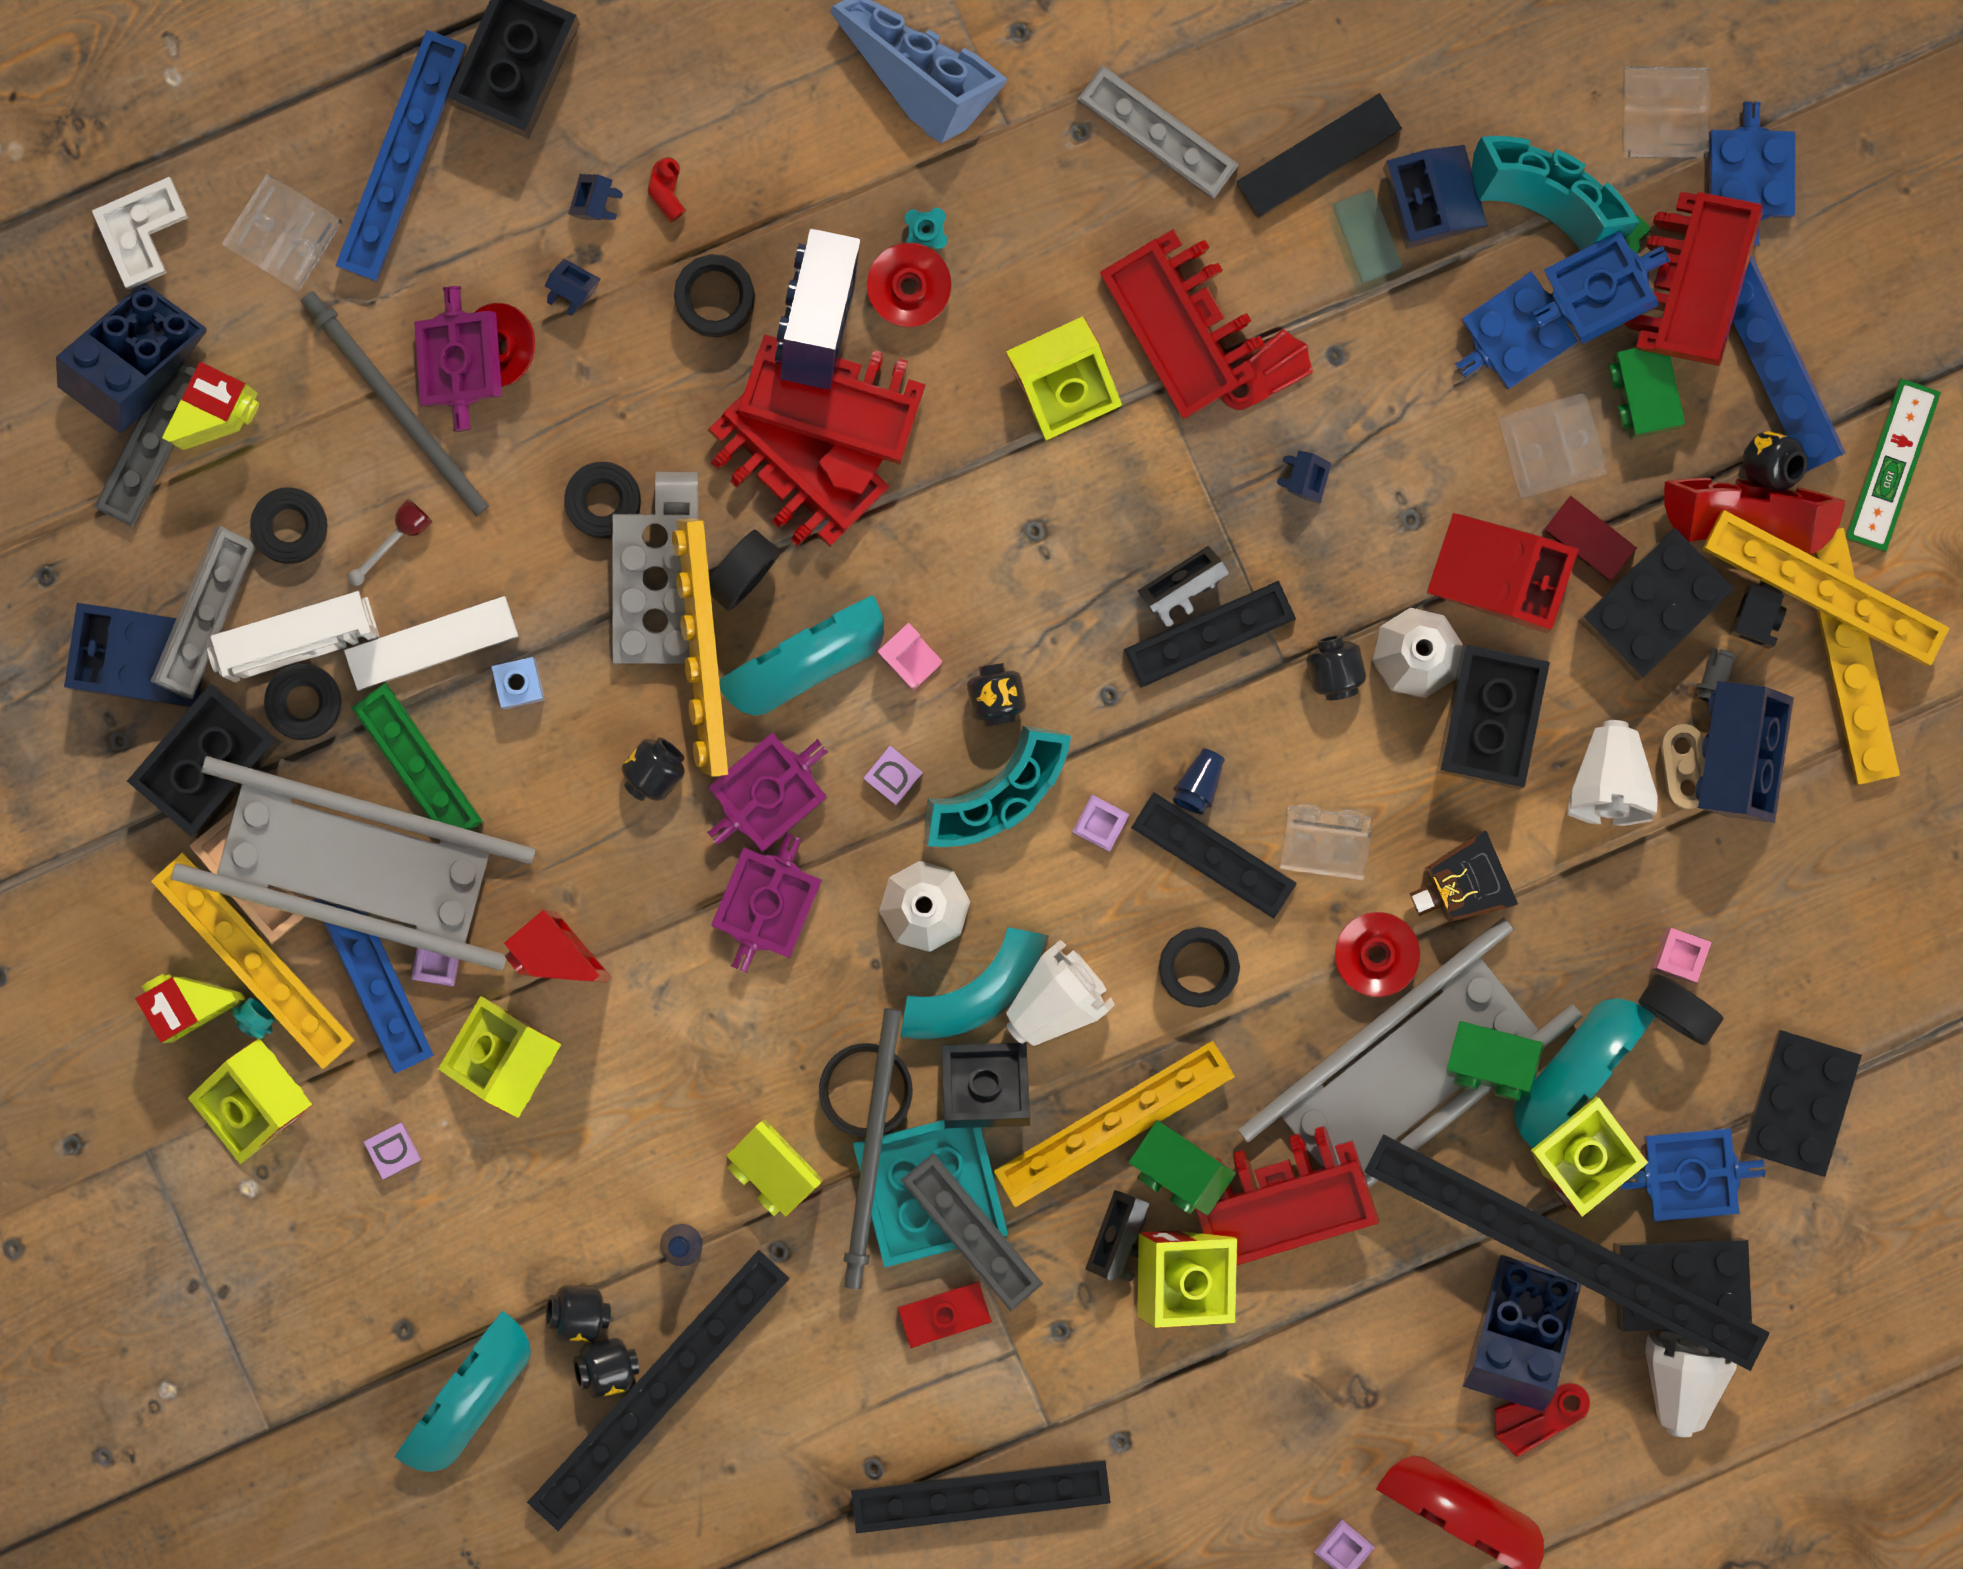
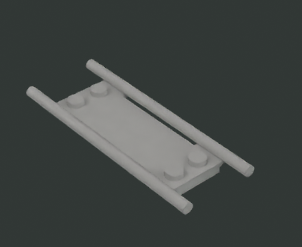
(352, 864)
(1407, 1069)

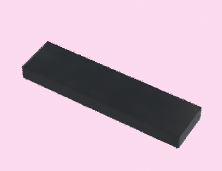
(1318, 155)
(1209, 634)
(1213, 855)

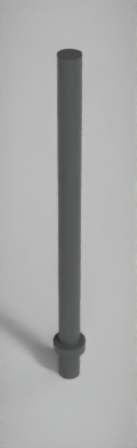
(326, 320)
(857, 1256)

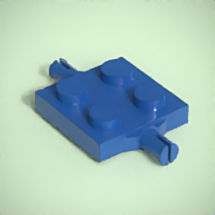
(1754, 165)
(1601, 287)
(1509, 336)
(1692, 1174)

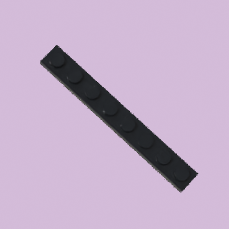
(658, 1390)

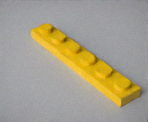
(1825, 588)
(698, 630)
(1856, 683)
(257, 966)
(1114, 1123)

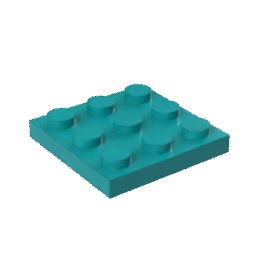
(899, 1220)

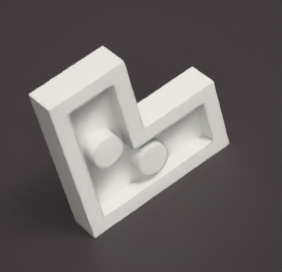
(128, 227)

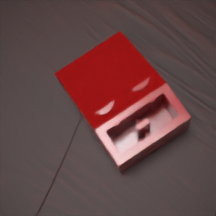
(1502, 572)

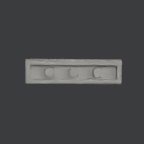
(1157, 132)
(203, 612)

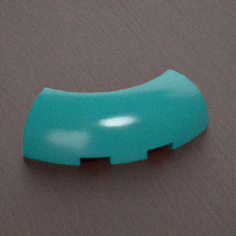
(1552, 186)
(805, 659)
(1003, 799)
(983, 997)
(1580, 1067)
(468, 1397)

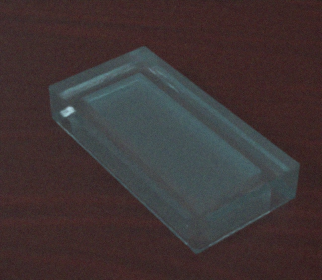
(1367, 236)

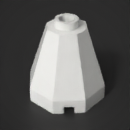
(1400, 663)
(1614, 779)
(928, 929)
(1057, 998)
(1685, 1381)

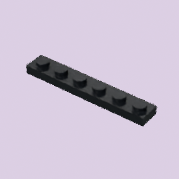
(980, 1496)

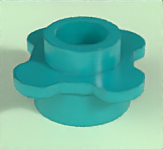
(933, 219)
(253, 1018)

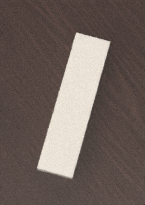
(431, 643)

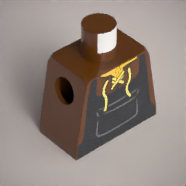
(1466, 882)

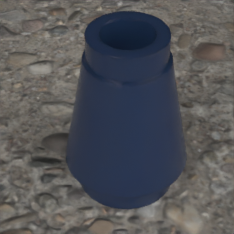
(1199, 782)

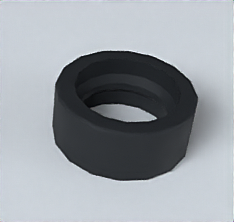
(720, 264)
(742, 569)
(1230, 960)
(1680, 1009)

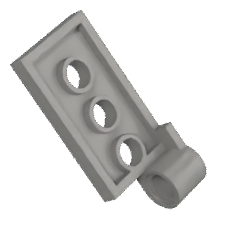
(632, 643)

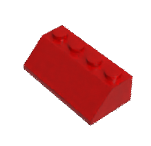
(552, 950)

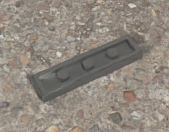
(143, 455)
(972, 1232)

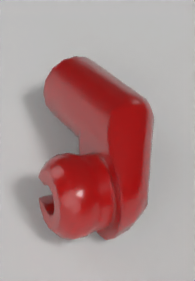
(662, 188)

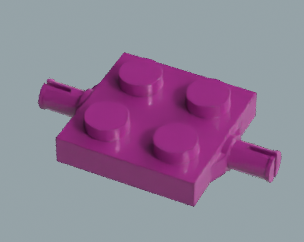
(458, 358)
(767, 792)
(766, 902)

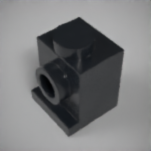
(1759, 615)

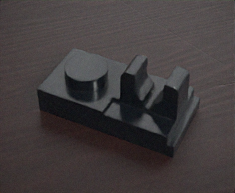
(1186, 579)
(1117, 1234)

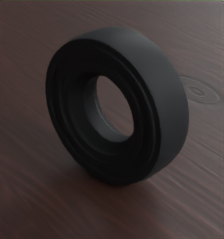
(583, 481)
(262, 525)
(276, 702)

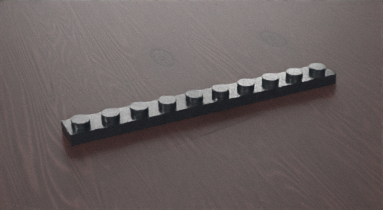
(1567, 1252)

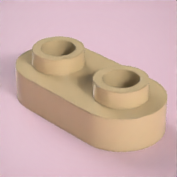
(1682, 766)

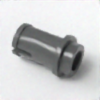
(1717, 669)

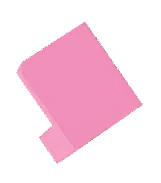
(910, 657)
(1681, 955)

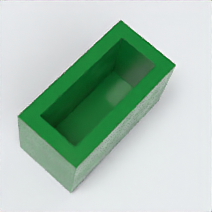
(1647, 392)
(1494, 1061)
(1181, 1168)

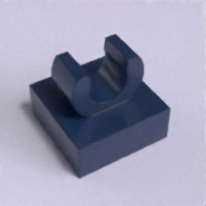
(591, 198)
(572, 284)
(1307, 477)

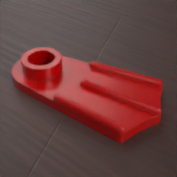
(1278, 366)
(849, 469)
(1526, 1427)

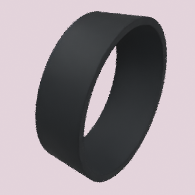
(824, 1095)

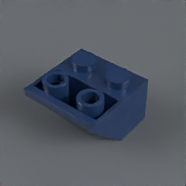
(1434, 195)

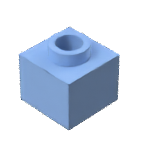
(532, 688)

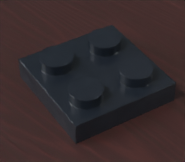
(985, 1085)

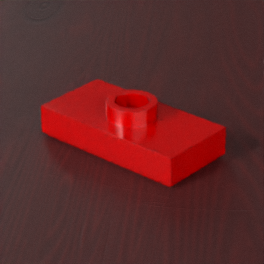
(944, 1314)

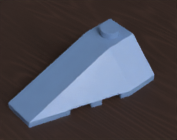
(929, 81)

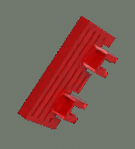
(1701, 276)
(1177, 324)
(847, 415)
(793, 465)
(1293, 1209)

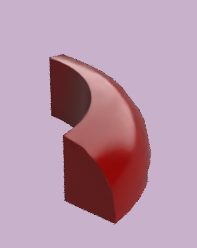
(1798, 518)
(1465, 1512)

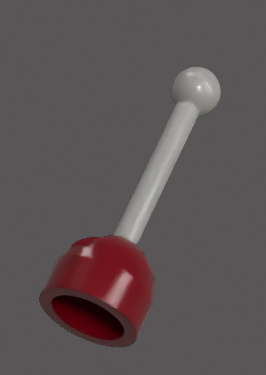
(409, 521)

